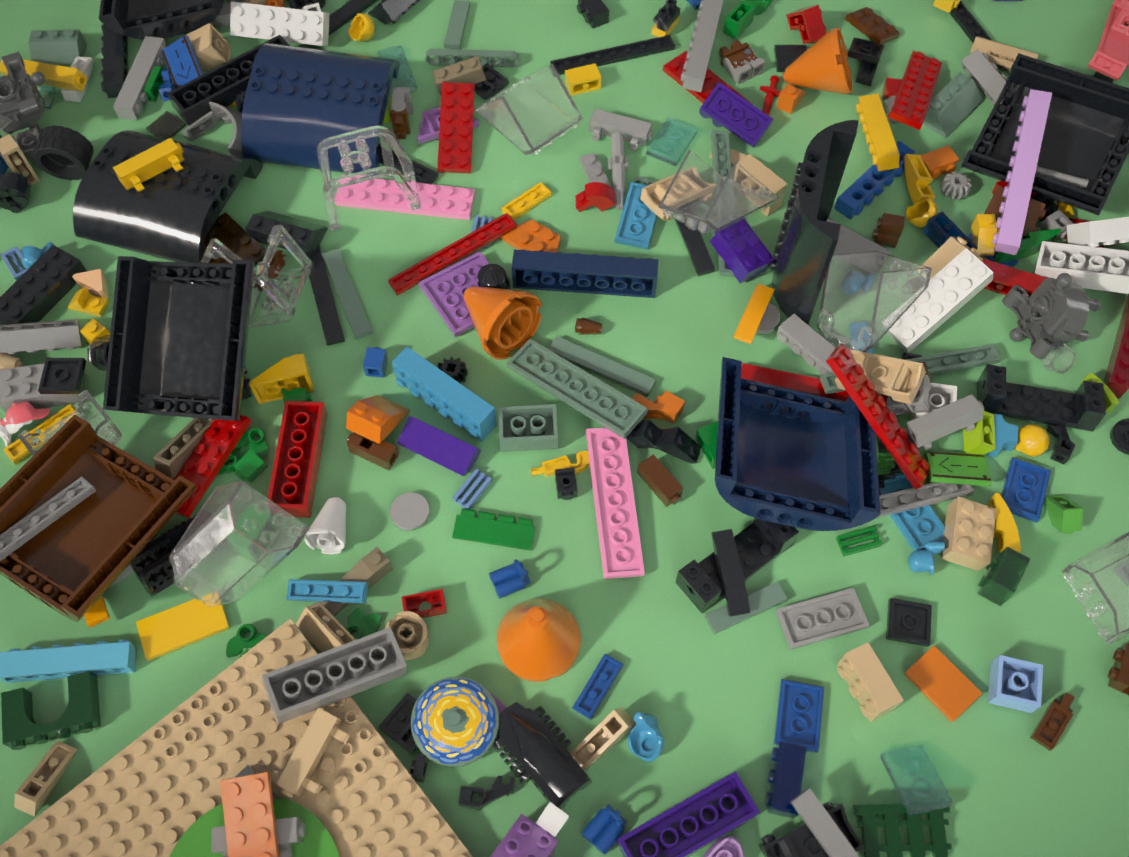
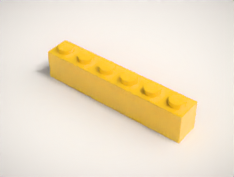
(877, 132)

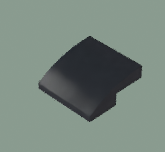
(492, 85)
(398, 724)

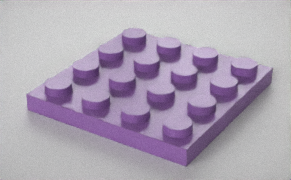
(447, 289)

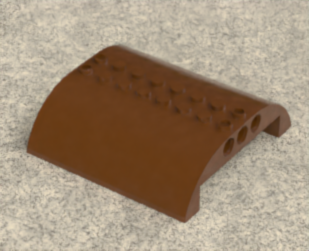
(101, 536)

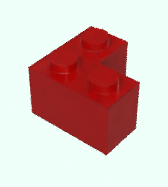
(808, 22)

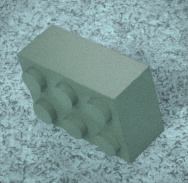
(528, 427)

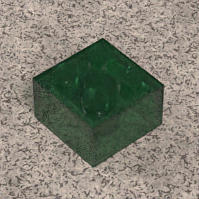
(1003, 576)

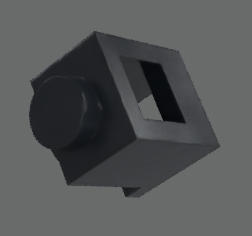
(566, 483)

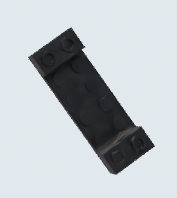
(1078, 410)
(755, 549)

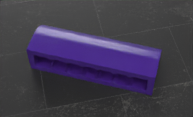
(438, 446)

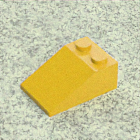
(287, 373)

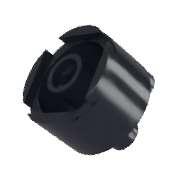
(14, 192)

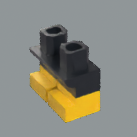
(666, 19)

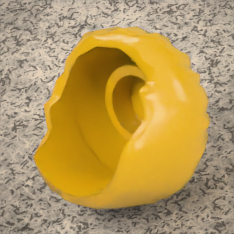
(361, 28)
(921, 212)
(1032, 440)

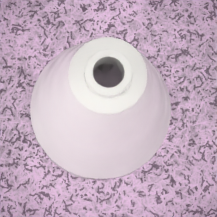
(329, 528)

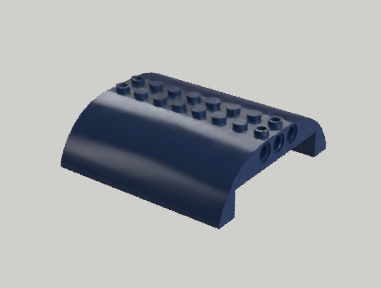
(308, 96)
(794, 455)

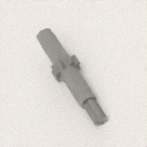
(618, 165)

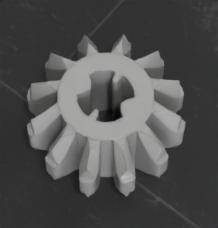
(956, 186)

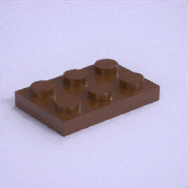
(872, 26)

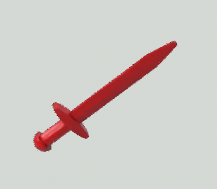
(770, 93)

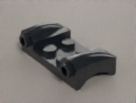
(802, 842)

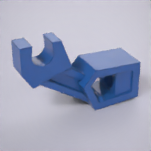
(167, 86)

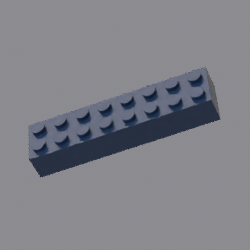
(584, 273)

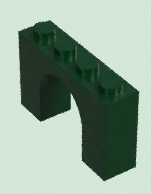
(80, 715)

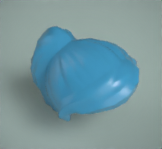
(645, 737)

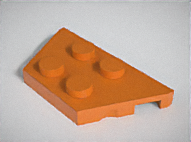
(533, 237)

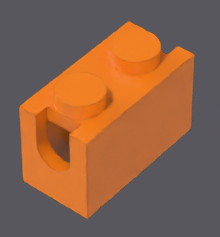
(940, 161)

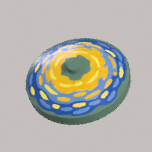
(455, 721)

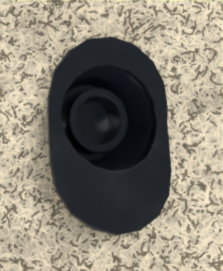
(493, 277)

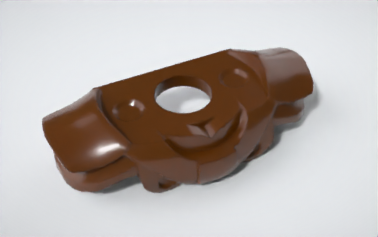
(275, 267)

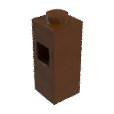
(379, 454)
(660, 481)

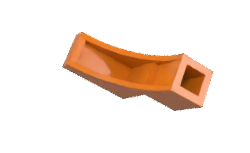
(666, 407)

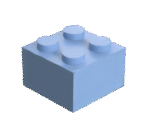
(1015, 684)

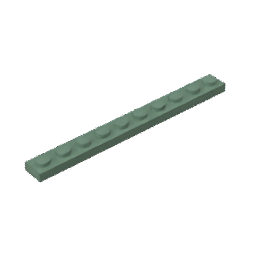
(722, 164)
(938, 363)

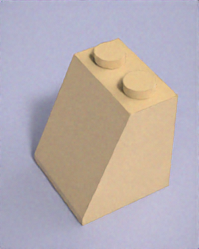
(210, 47)
(947, 253)

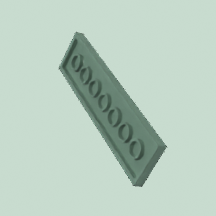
(577, 388)

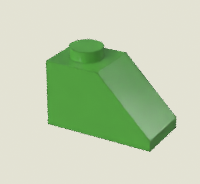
(1064, 513)

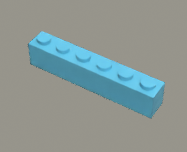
(63, 661)

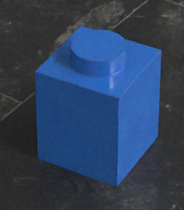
(375, 362)

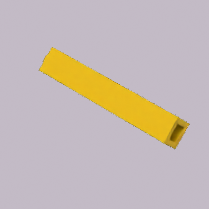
(55, 75)

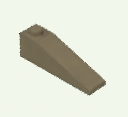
(178, 450)
(368, 569)

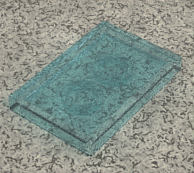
(671, 141)
(916, 780)

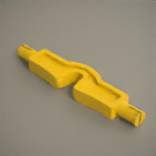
(548, 467)

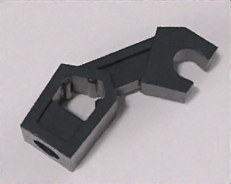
(1064, 446)
(497, 792)

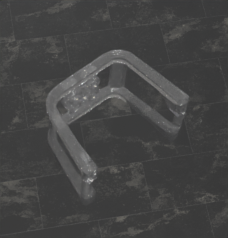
(387, 141)
(276, 305)

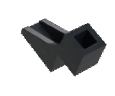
(669, 440)

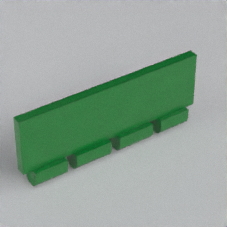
(488, 531)

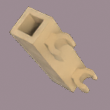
(309, 753)

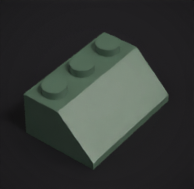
(56, 46)

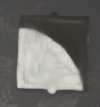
(166, 126)

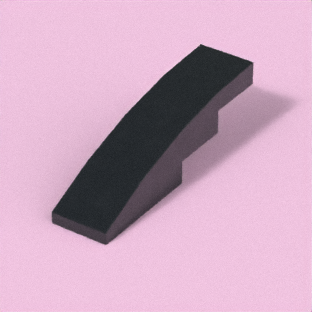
(730, 572)

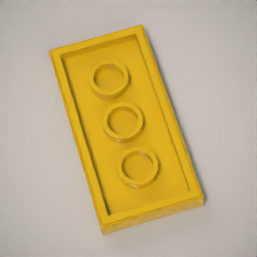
(180, 627)

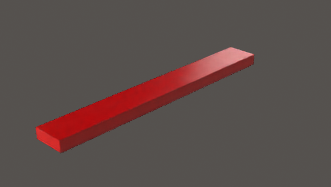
(452, 253)
(791, 381)

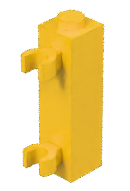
(149, 164)

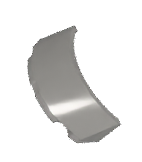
(230, 116)

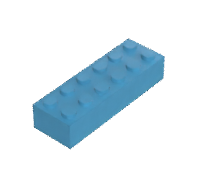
(444, 394)

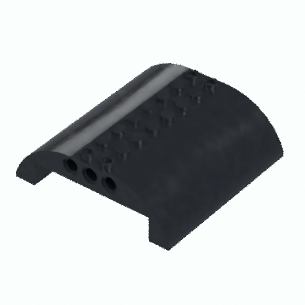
(158, 17)
(1081, 138)
(173, 209)
(805, 237)
(179, 338)

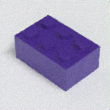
(742, 251)

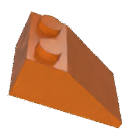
(375, 417)

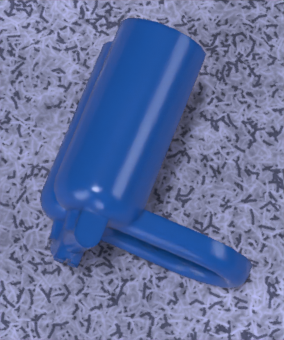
(509, 579)
(604, 829)

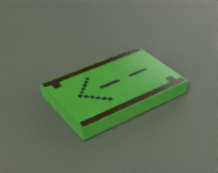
(958, 468)

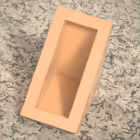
(94, 282)

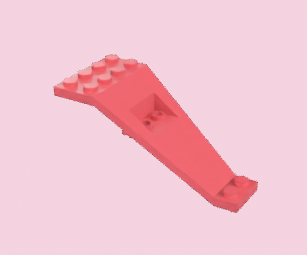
(1113, 49)

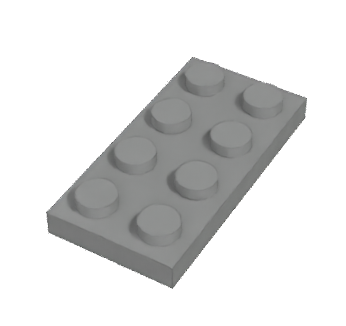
(822, 618)

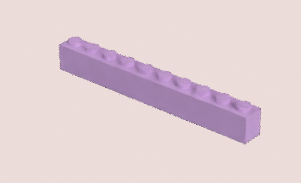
(1022, 173)

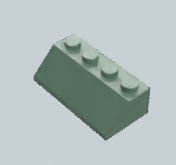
(952, 105)

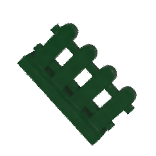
(892, 831)

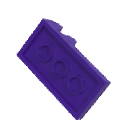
(735, 114)

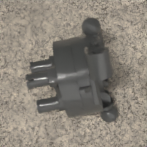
(20, 96)
(1050, 314)

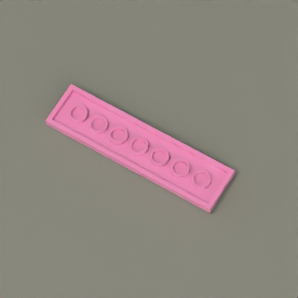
(387, 196)
(614, 505)

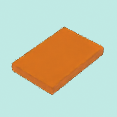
(943, 683)

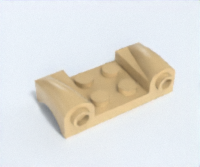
(653, 195)
(890, 375)

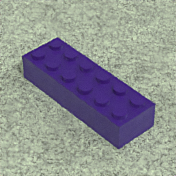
(692, 822)

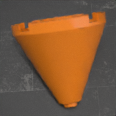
(823, 66)
(503, 318)
(538, 640)

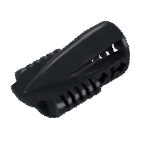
(163, 578)
(539, 753)

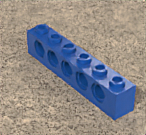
(869, 185)

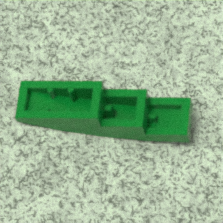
(1029, 245)

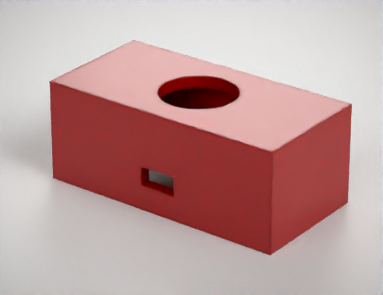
(435, 598)

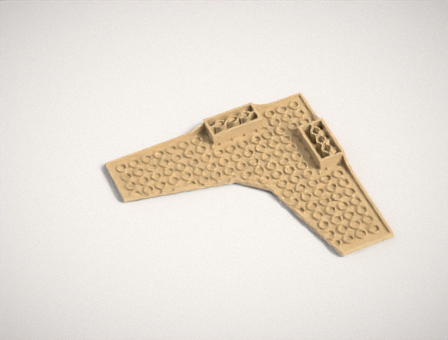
(174, 772)

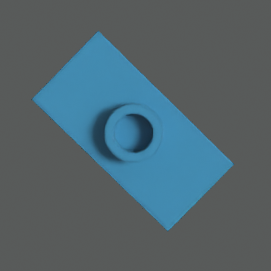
(1005, 435)

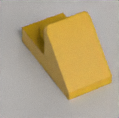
(88, 303)

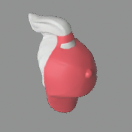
(17, 416)

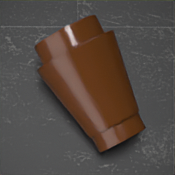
(587, 327)

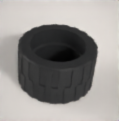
(63, 152)

